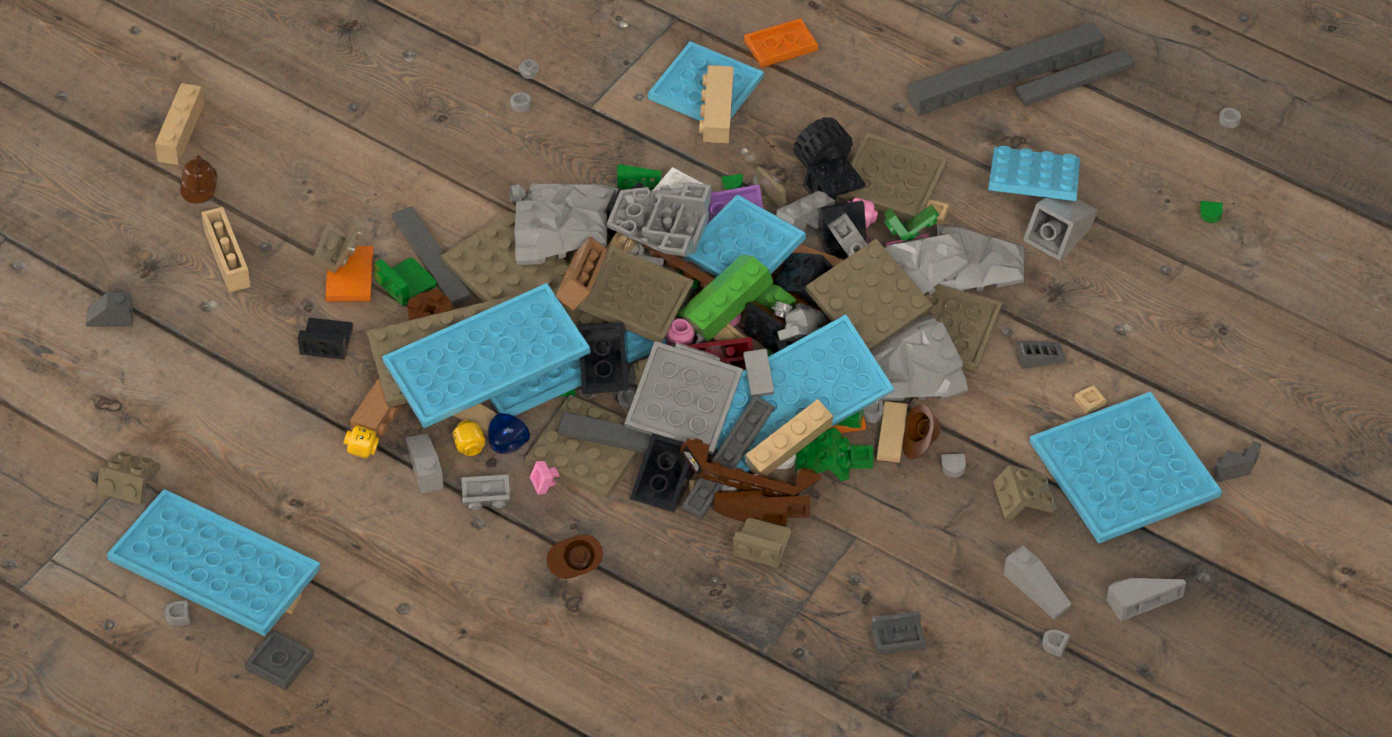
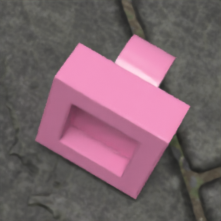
(543, 477)

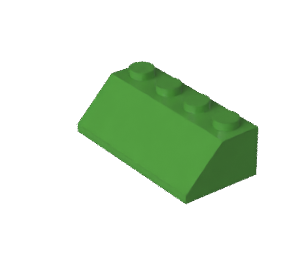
(726, 296)

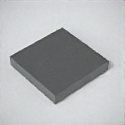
(279, 660)

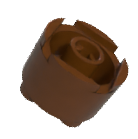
(428, 304)

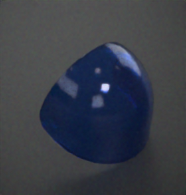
(507, 433)

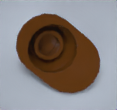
(198, 181)
(920, 431)
(574, 556)

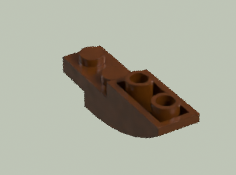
(750, 504)

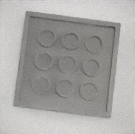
(683, 396)

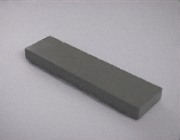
(603, 432)

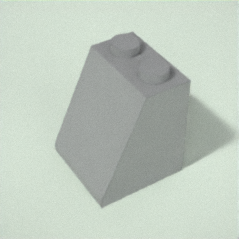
(1059, 225)

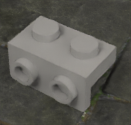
(485, 491)

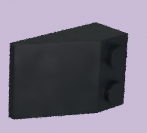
(607, 363)
(662, 474)

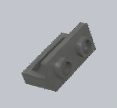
(897, 632)

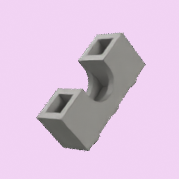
(805, 210)

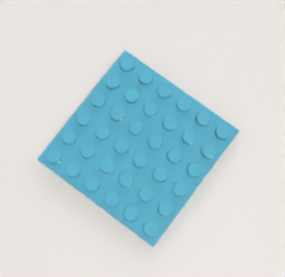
(1125, 467)

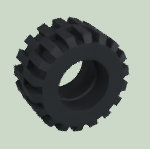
(822, 142)

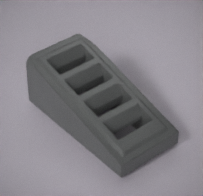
(1028, 358)

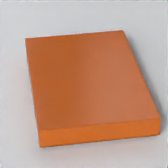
(781, 42)
(354, 279)

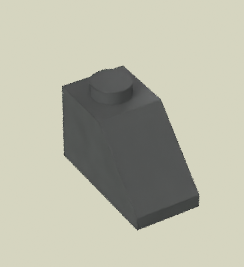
(111, 310)

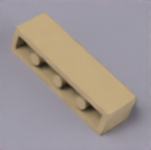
(717, 104)
(179, 124)
(225, 249)
(789, 439)

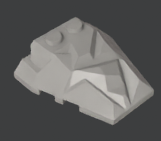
(577, 195)
(663, 218)
(554, 229)
(931, 259)
(990, 260)
(921, 362)

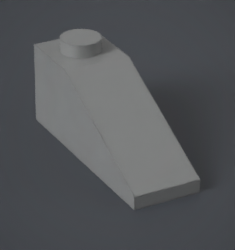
(425, 463)
(1036, 582)
(1142, 594)

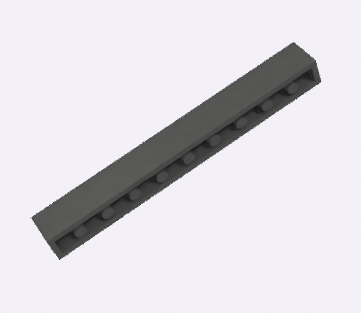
(1005, 68)

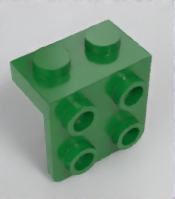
(910, 229)
(404, 279)
(826, 452)

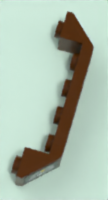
(696, 454)

